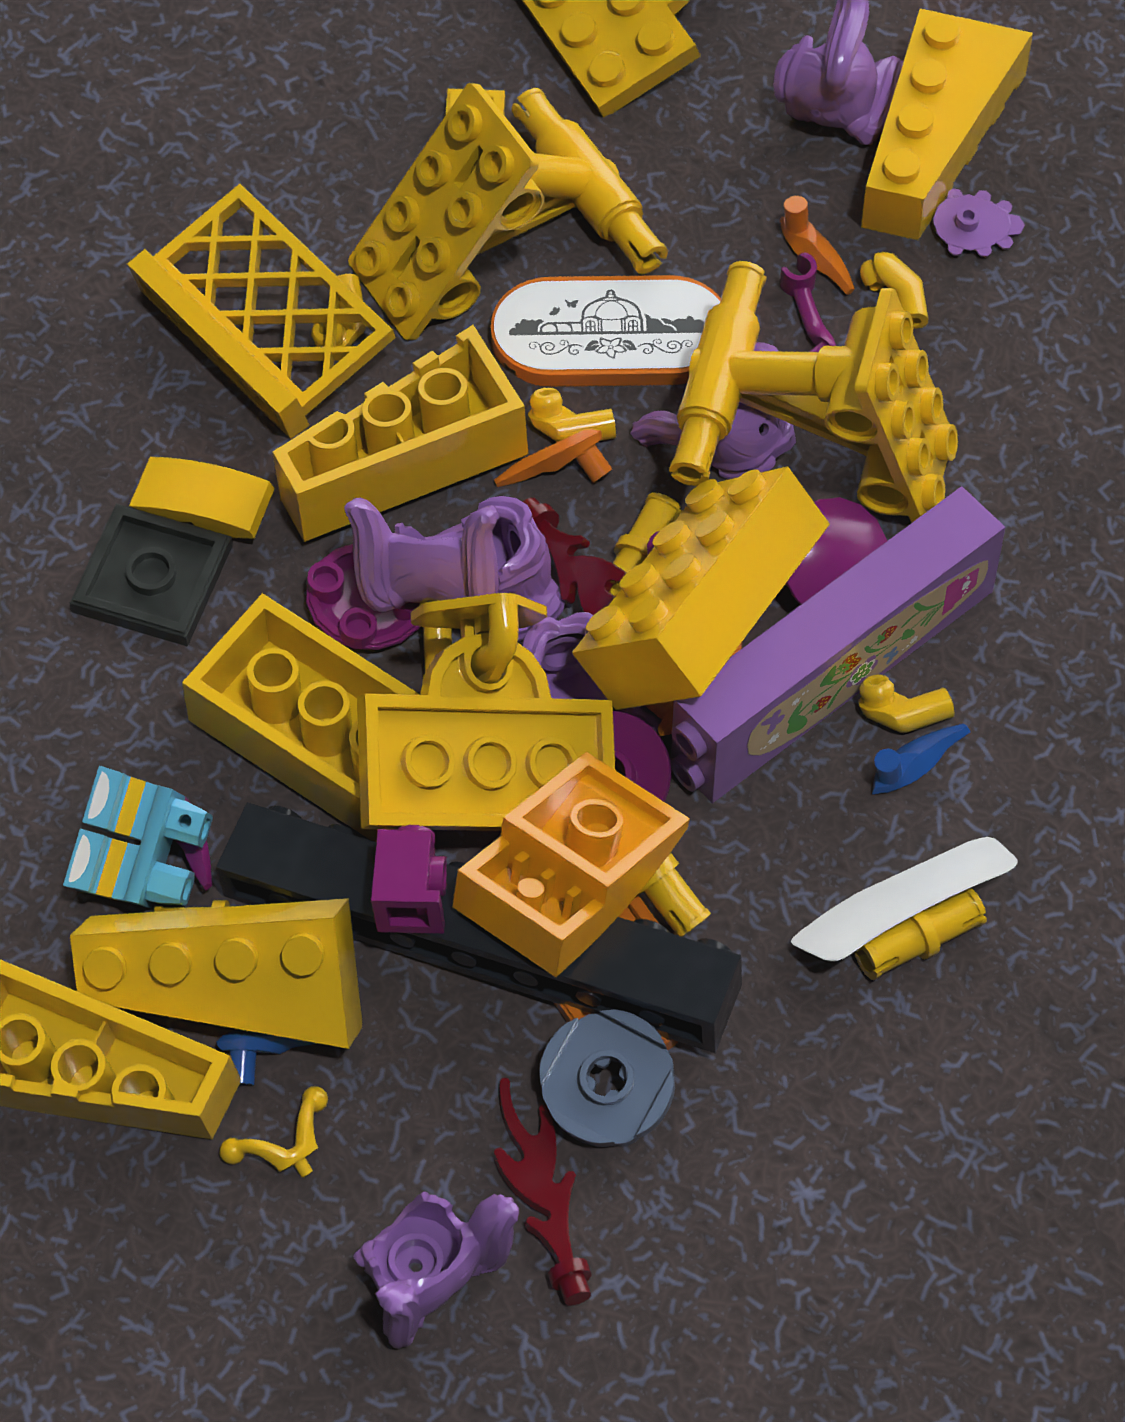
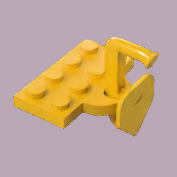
(616, 44)
(480, 727)

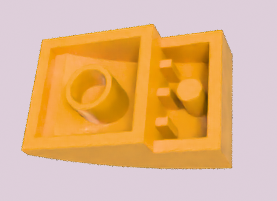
(568, 863)

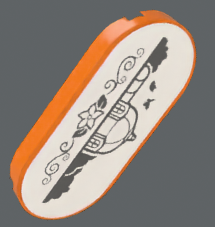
(601, 329)

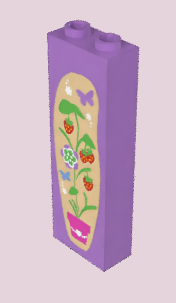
(834, 642)

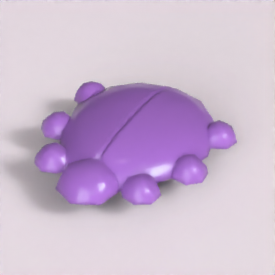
(975, 223)

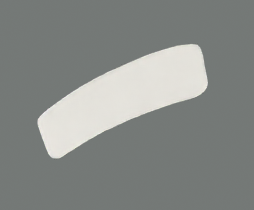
(901, 897)

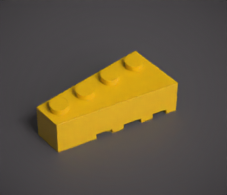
(942, 106)
(405, 439)
(234, 967)
(104, 1064)

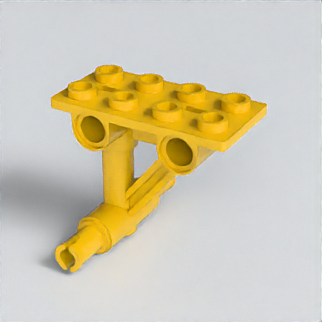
(480, 188)
(859, 395)

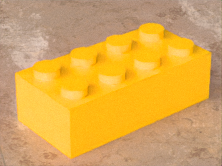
(700, 588)
(289, 704)

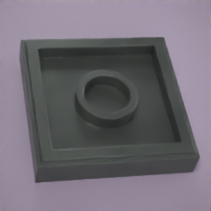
(151, 574)

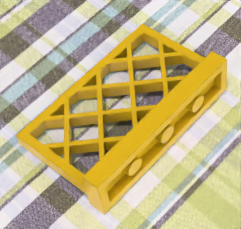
(216, 331)

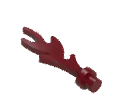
(588, 573)
(534, 1185)

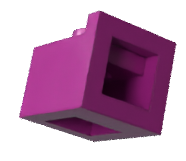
(408, 881)

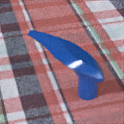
(913, 759)
(244, 1046)

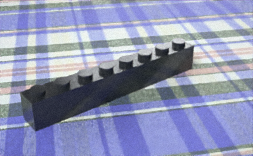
(632, 967)

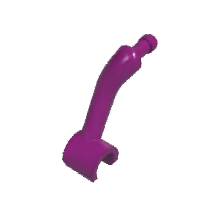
(801, 287)

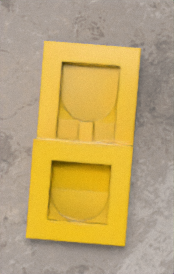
(204, 495)

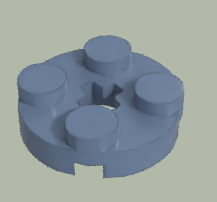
(596, 1041)

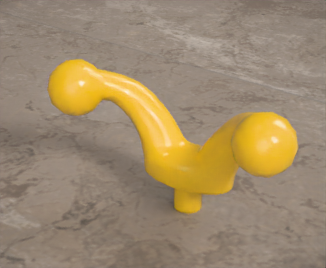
(313, 1100)

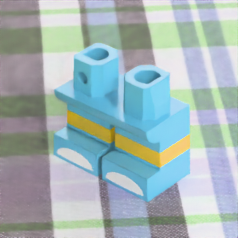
(144, 814)

